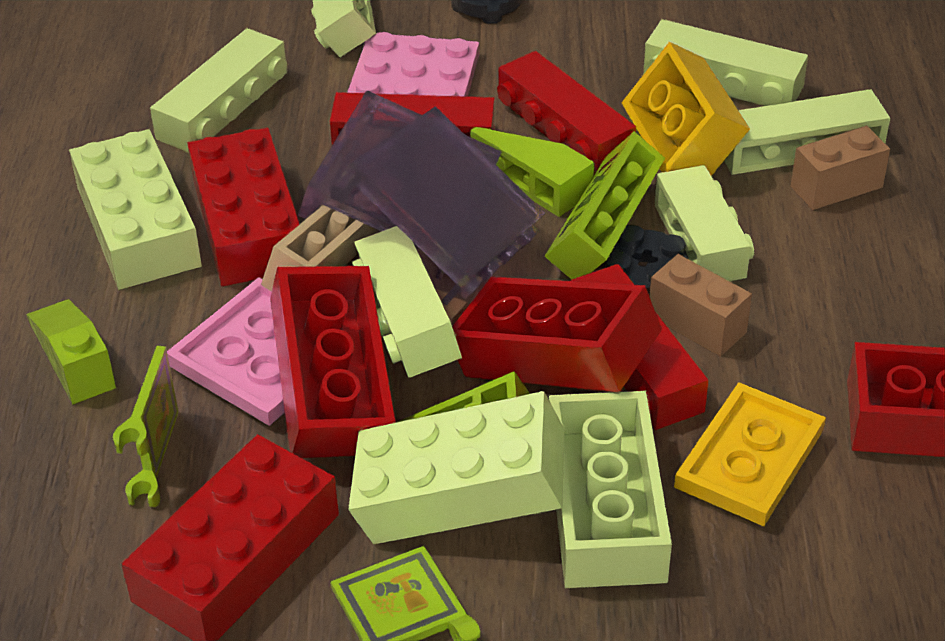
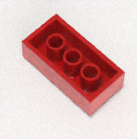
(241, 201)
(557, 332)
(329, 358)
(897, 399)
(231, 540)

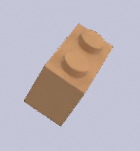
(839, 167)
(700, 304)

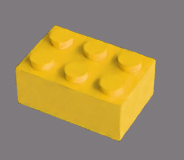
(685, 111)

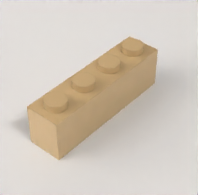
(320, 240)

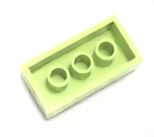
(135, 209)
(458, 469)
(613, 495)

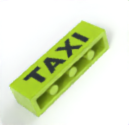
(605, 207)

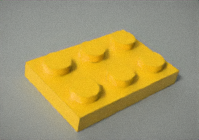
(750, 453)

